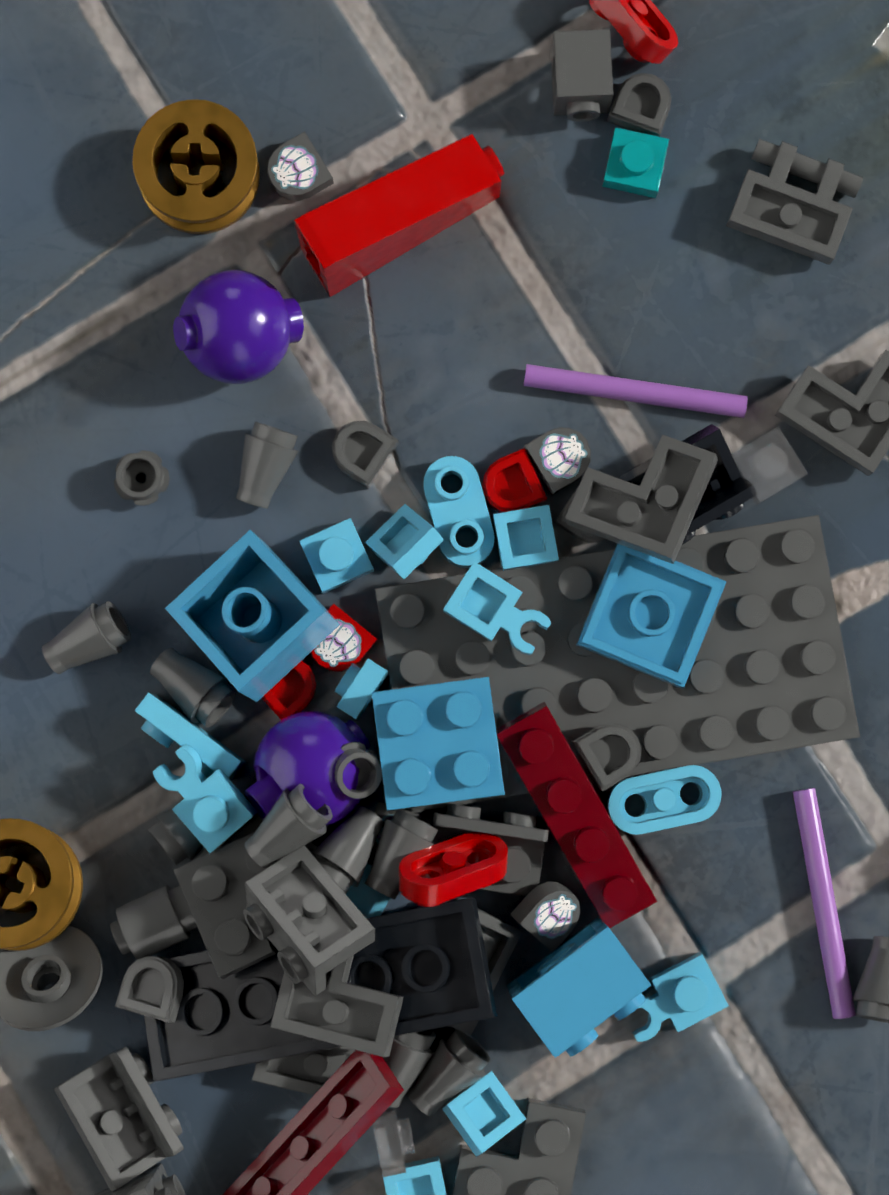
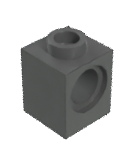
(581, 74)

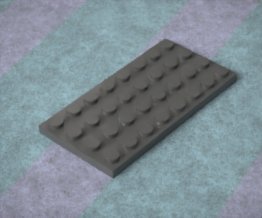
(760, 684)

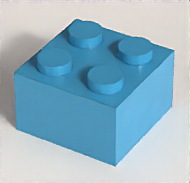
(252, 616)
(438, 743)
(579, 989)

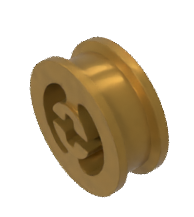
(192, 127)
(55, 902)

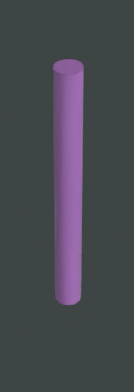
(635, 391)
(824, 903)

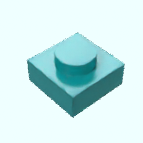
(635, 162)

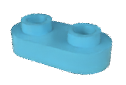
(459, 511)
(662, 799)

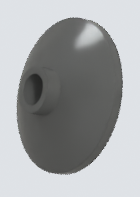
(24, 974)

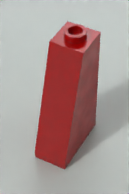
(397, 212)

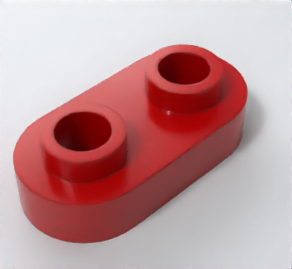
(641, 25)
(452, 868)

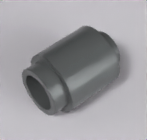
(153, 922)

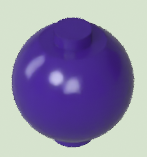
(236, 326)
(306, 752)

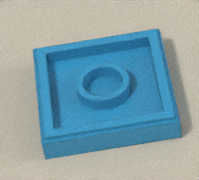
(651, 614)

